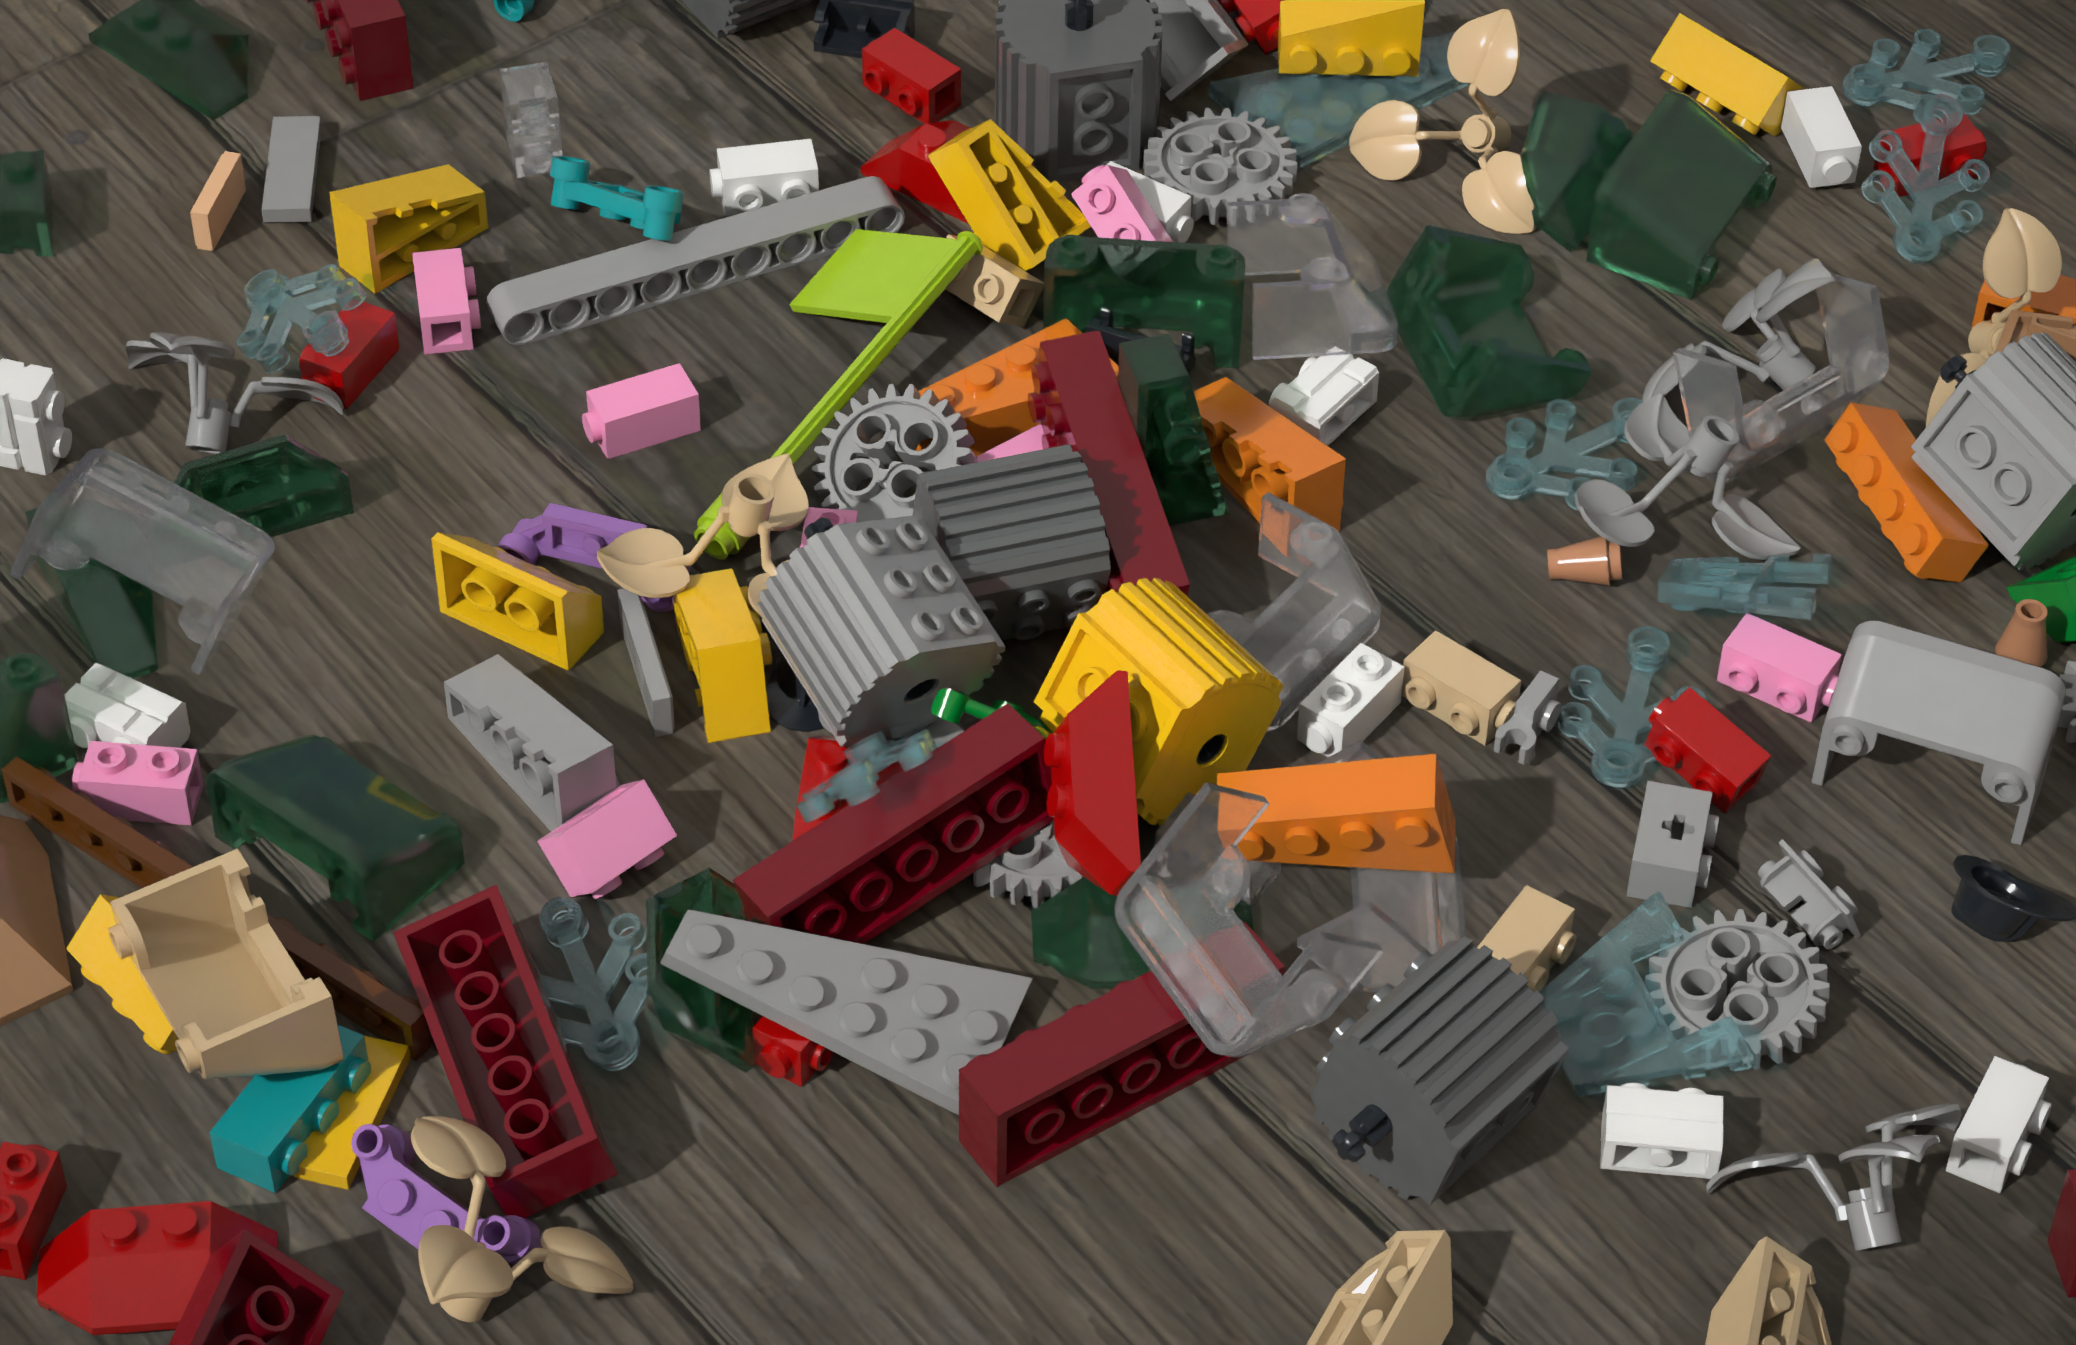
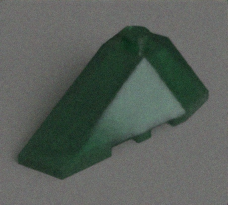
(108, 614)

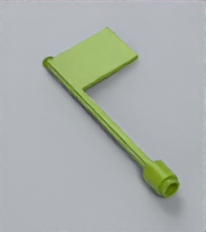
(867, 279)

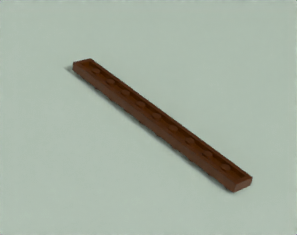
(144, 862)

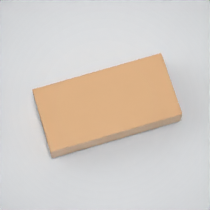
(218, 201)

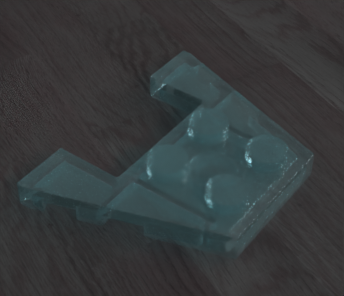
(1744, 586)
(1615, 1023)

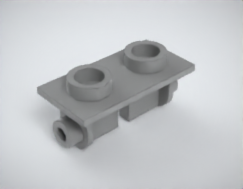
(1824, 911)

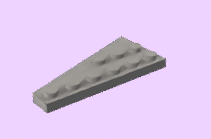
(871, 1004)

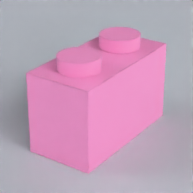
(607, 840)

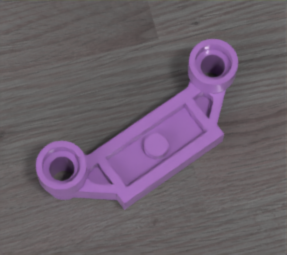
(573, 537)
(413, 1203)

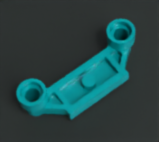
(650, 210)

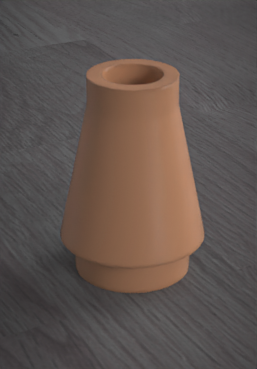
(1586, 561)
(2025, 634)

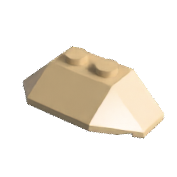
(1395, 1296)
(1769, 1302)

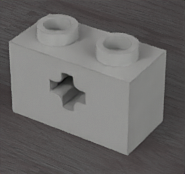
(1670, 844)

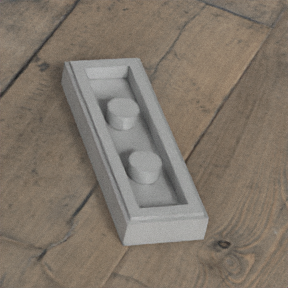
(291, 169)
(646, 662)

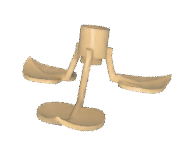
(1388, 134)
(2016, 261)
(753, 503)
(466, 1273)

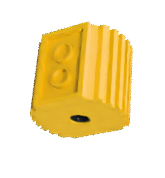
(1192, 689)

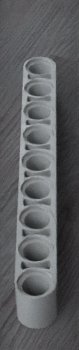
(691, 262)

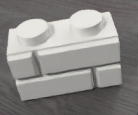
(1327, 395)
(31, 418)
(124, 711)
(1661, 1131)

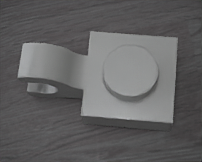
(1533, 712)

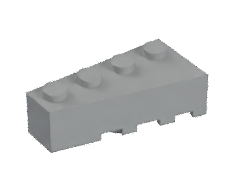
(531, 740)

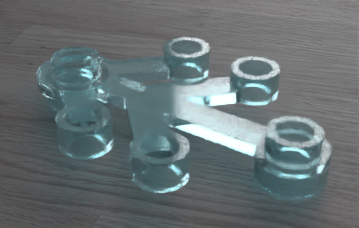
(1871, 85)
(1924, 185)
(272, 293)
(1516, 476)
(1618, 759)
(860, 775)
(594, 988)

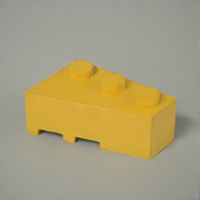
(1350, 37)
(401, 215)
(727, 654)

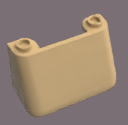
(225, 975)

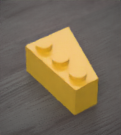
(1004, 195)

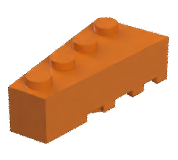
(996, 390)
(1266, 453)
(1352, 814)

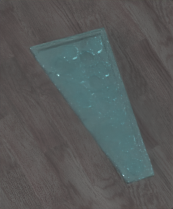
(1324, 108)

